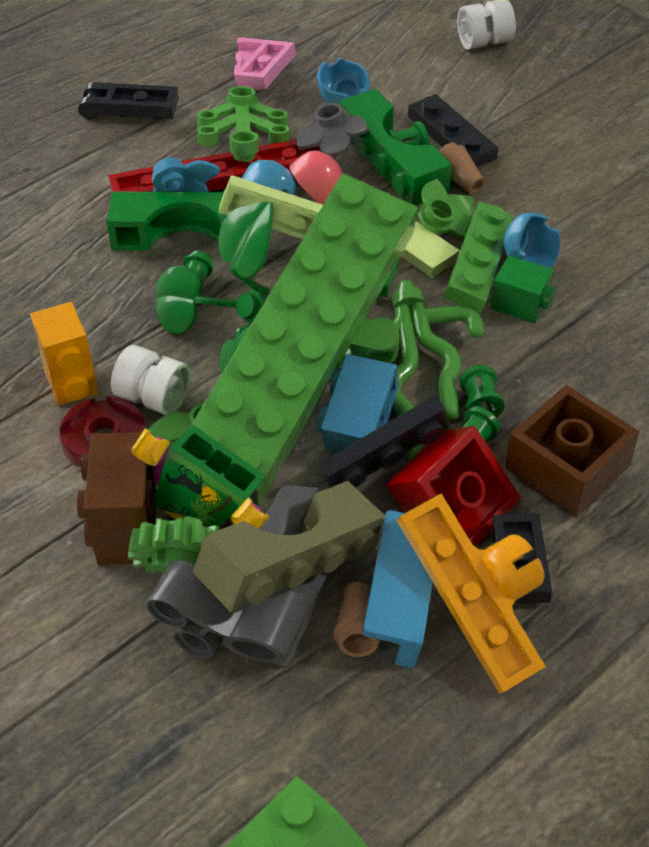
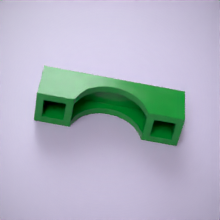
(401, 164)
(143, 218)

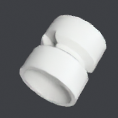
(486, 24)
(148, 379)

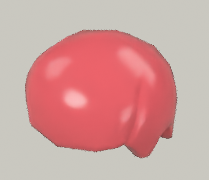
(316, 174)

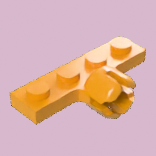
(478, 588)

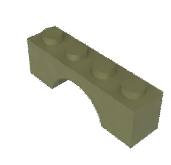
(250, 564)

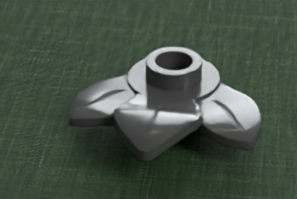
(331, 130)

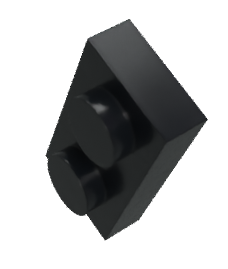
(529, 528)

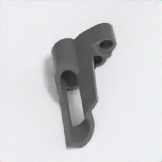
(258, 632)

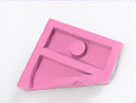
(261, 61)

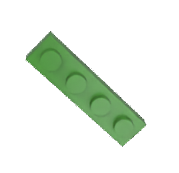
(478, 257)

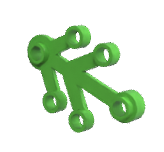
(243, 142)

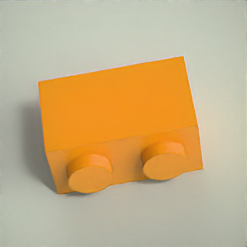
(64, 353)

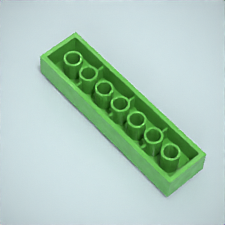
(306, 326)

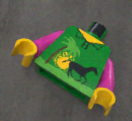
(201, 479)

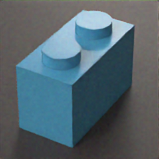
(359, 401)

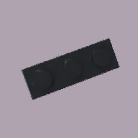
(448, 126)
(386, 444)

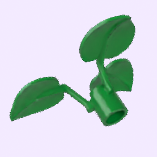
(242, 242)

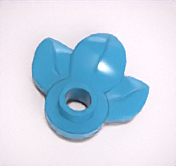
(173, 176)

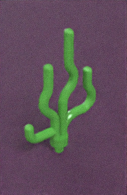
(414, 319)

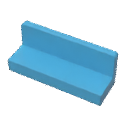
(398, 594)

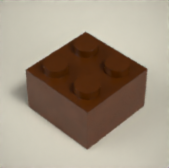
(571, 450)
(116, 495)

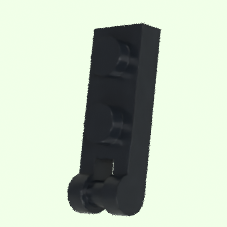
(128, 100)

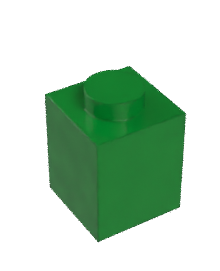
(523, 289)

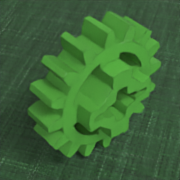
(167, 541)

